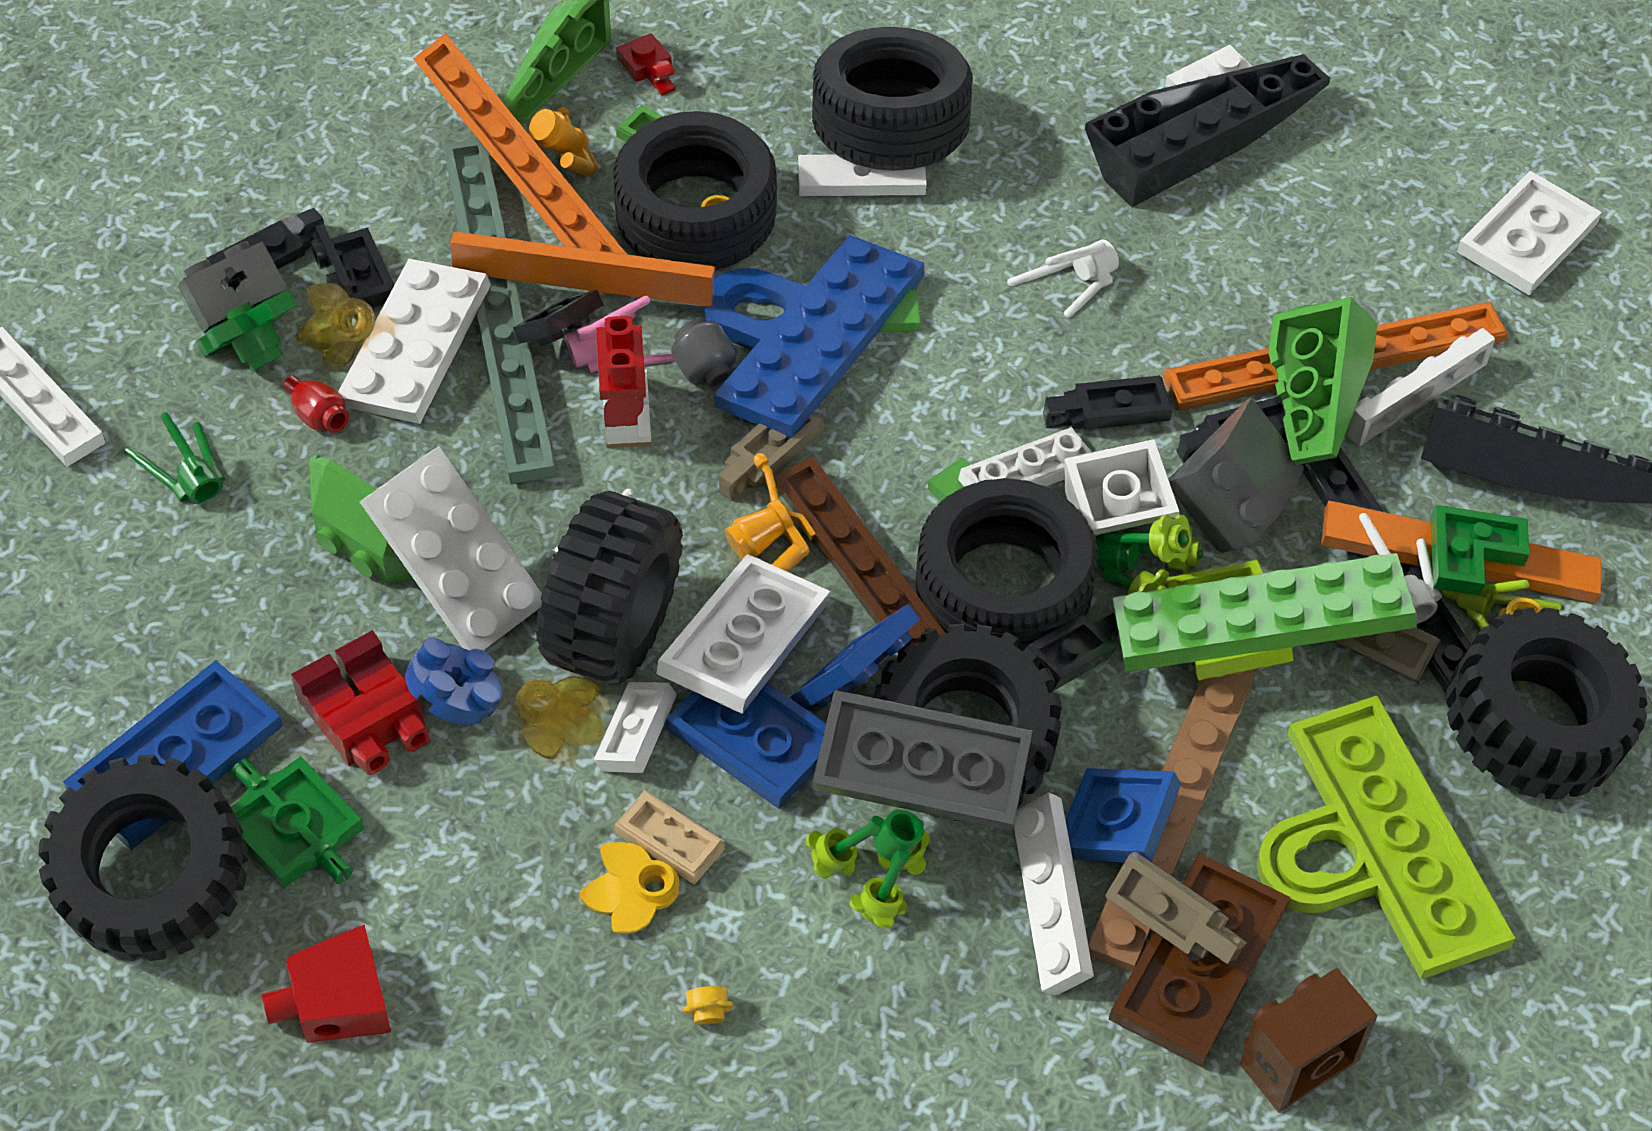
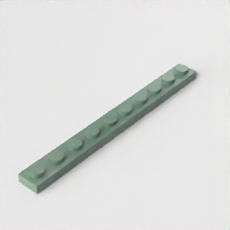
(507, 361)

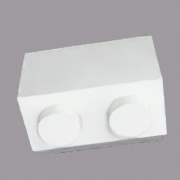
(1120, 487)

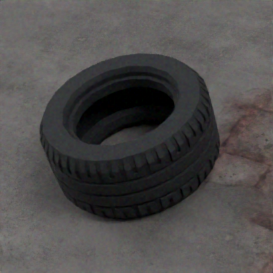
(892, 98)
(695, 146)
(1013, 514)

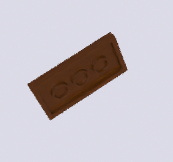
(1188, 998)

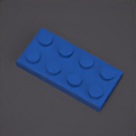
(203, 724)

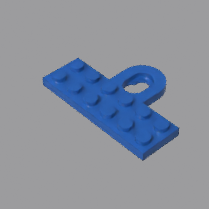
(817, 336)

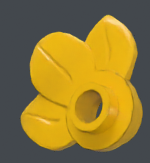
(623, 887)

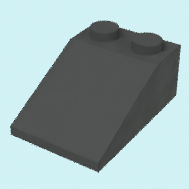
(1237, 479)

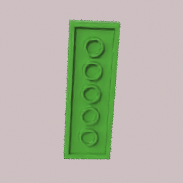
(1263, 612)

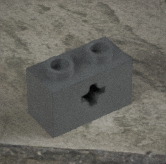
(253, 269)

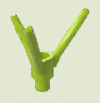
(1480, 606)

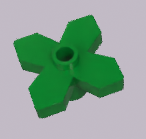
(250, 331)

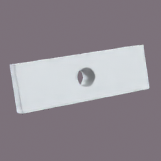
(838, 177)
(1035, 462)

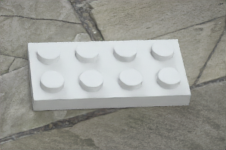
(414, 340)
(453, 551)
(743, 633)

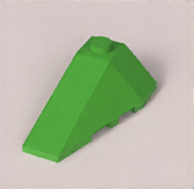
(562, 48)
(1321, 369)

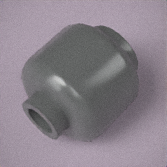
(704, 352)

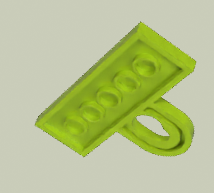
(1397, 840)

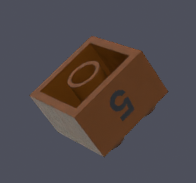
(1307, 1038)

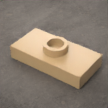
(669, 837)

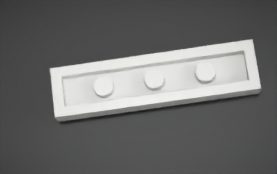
(1424, 384)
(44, 405)
(1052, 895)

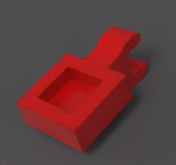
(648, 59)

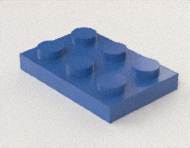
(858, 659)
(765, 748)

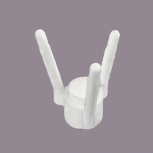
(1089, 262)
(1421, 591)

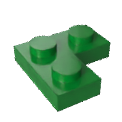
(1468, 538)

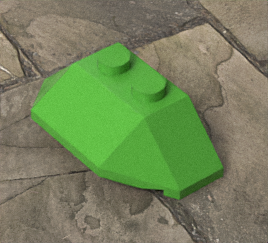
(346, 526)

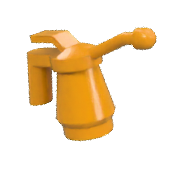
(555, 132)
(758, 530)

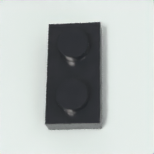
(567, 314)

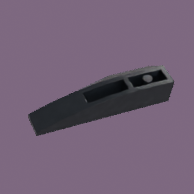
(1196, 124)
(1532, 457)

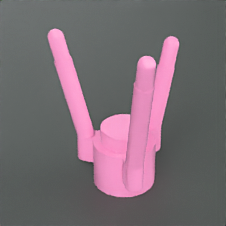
(583, 341)

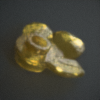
(332, 326)
(564, 718)

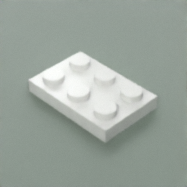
(1529, 232)

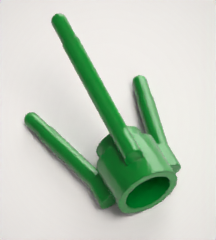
(197, 477)

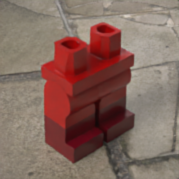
(361, 703)

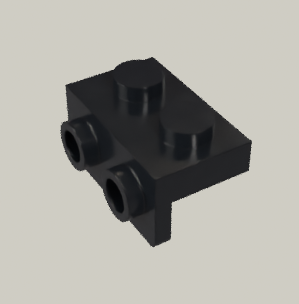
(354, 265)

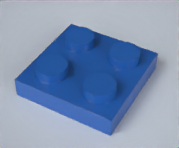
(1120, 813)

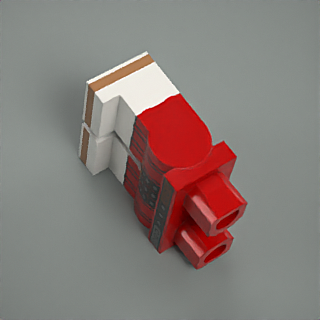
(623, 383)

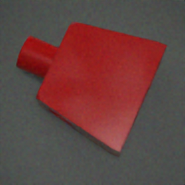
(332, 990)

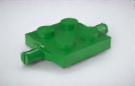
(294, 821)

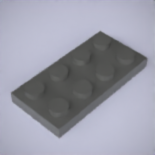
(922, 760)

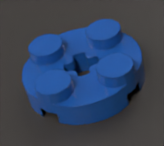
(440, 667)

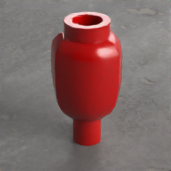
(317, 404)

